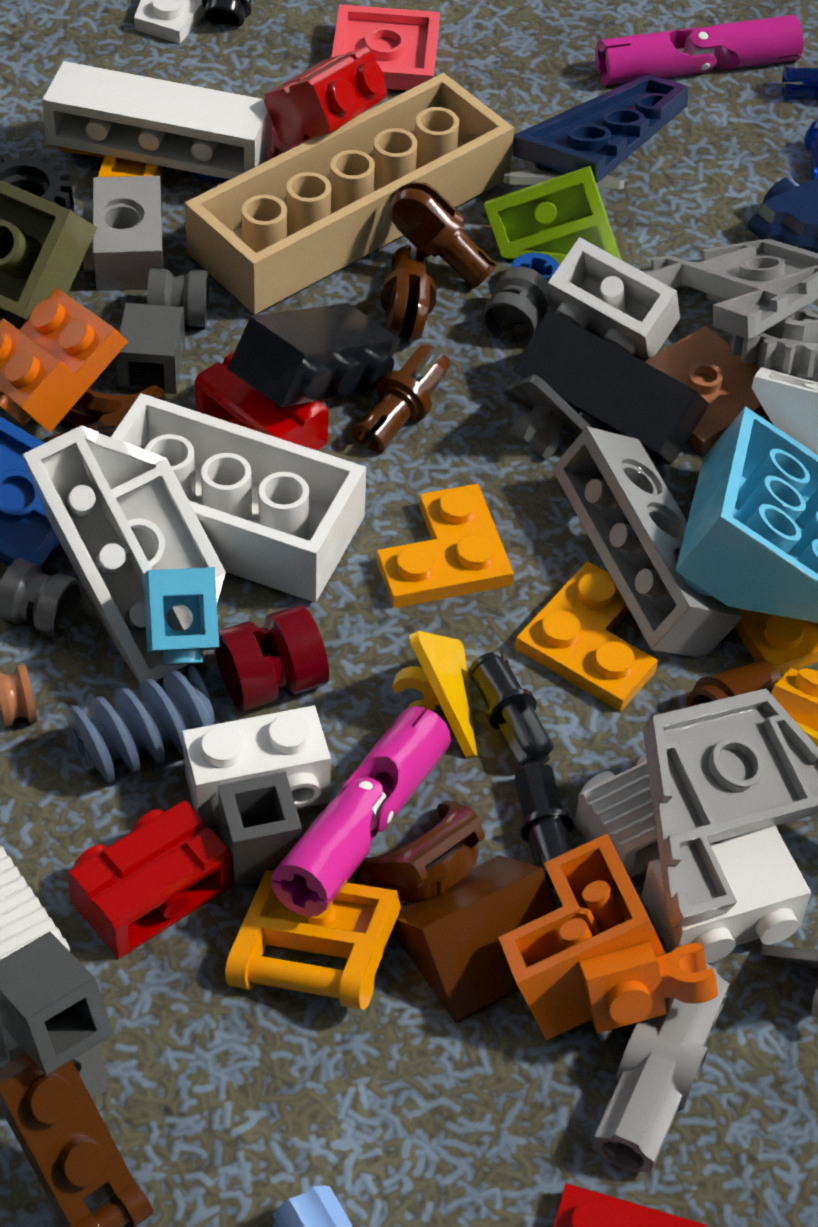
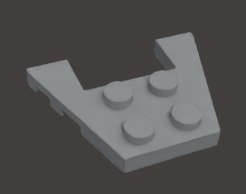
(751, 280)
(717, 777)

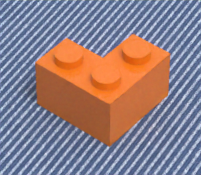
(596, 918)

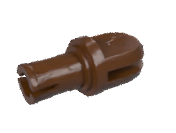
(437, 229)
(408, 293)
(401, 399)

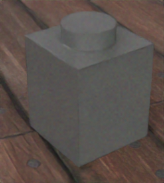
(153, 348)
(257, 825)
(51, 1003)

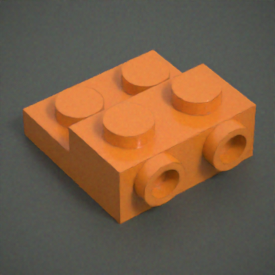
(53, 359)

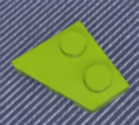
(551, 217)

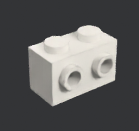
(614, 300)
(257, 748)

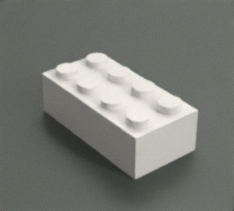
(263, 501)

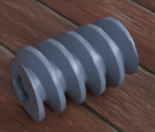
(139, 722)

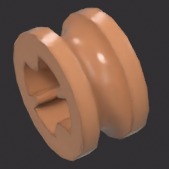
(16, 697)

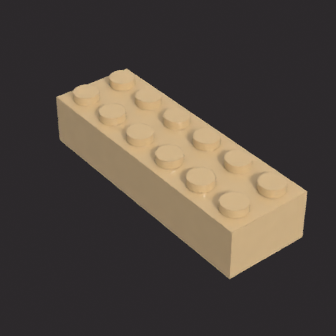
(333, 194)

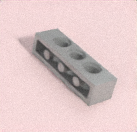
(640, 541)

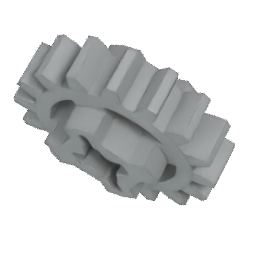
(785, 347)

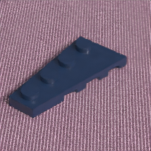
(602, 129)

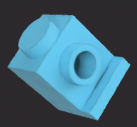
(196, 593)

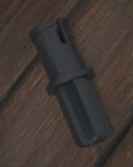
(511, 708)
(544, 819)

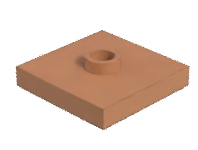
(718, 376)

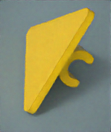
(442, 682)

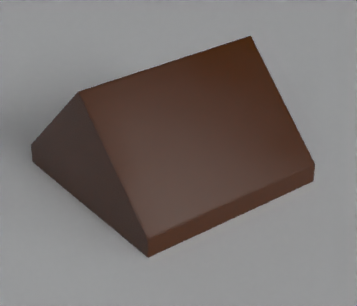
(457, 933)

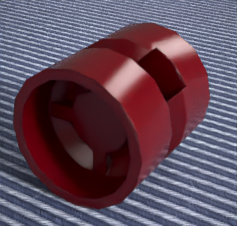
(270, 658)

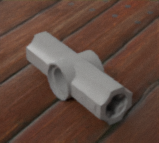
(656, 1081)

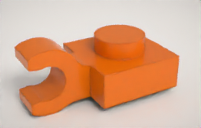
(633, 983)

